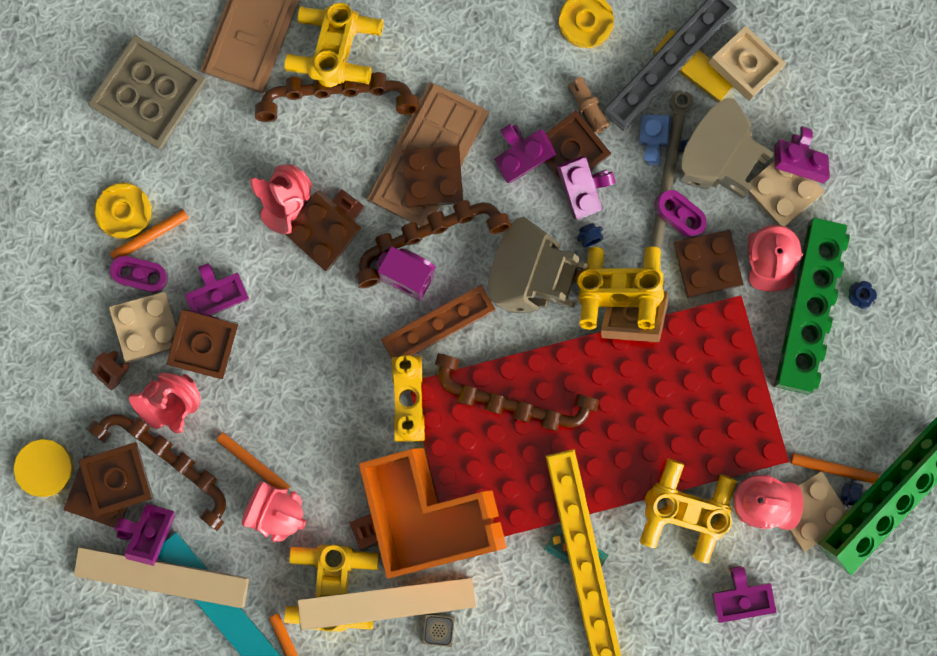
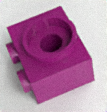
(406, 272)

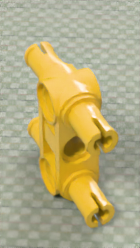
(334, 45)
(620, 287)
(408, 419)
(688, 511)
(331, 579)

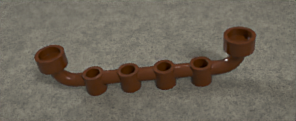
(405, 103)
(436, 225)
(522, 411)
(181, 463)

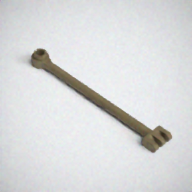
(670, 161)

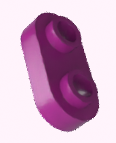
(679, 211)
(139, 275)

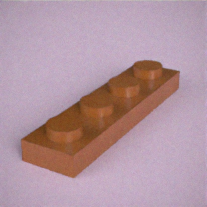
(439, 323)

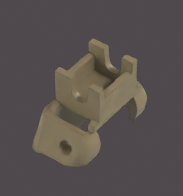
(722, 150)
(531, 264)

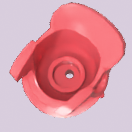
(282, 196)
(769, 268)
(167, 401)
(780, 506)
(274, 512)

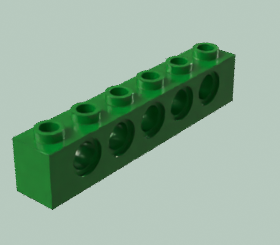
(834, 237)
(884, 504)

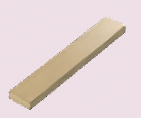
(162, 577)
(386, 604)

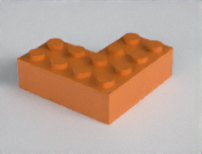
(415, 528)

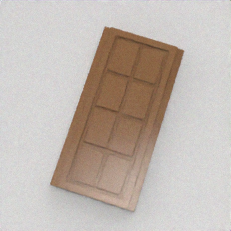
(249, 41)
(440, 122)

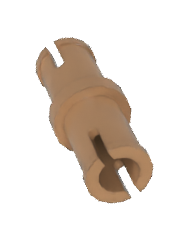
(588, 105)

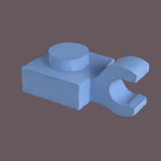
(654, 133)

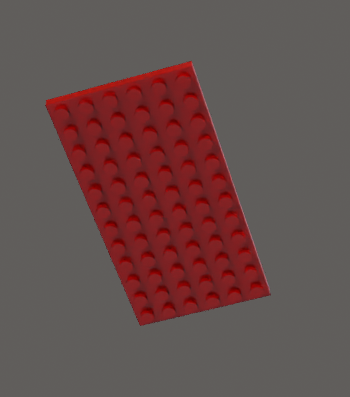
(678, 399)

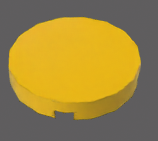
(580, 28)
(119, 218)
(43, 468)

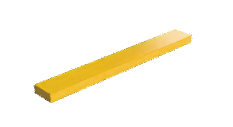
(583, 554)

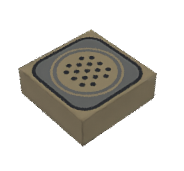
(438, 630)

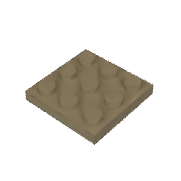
(147, 92)

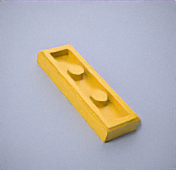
(701, 73)

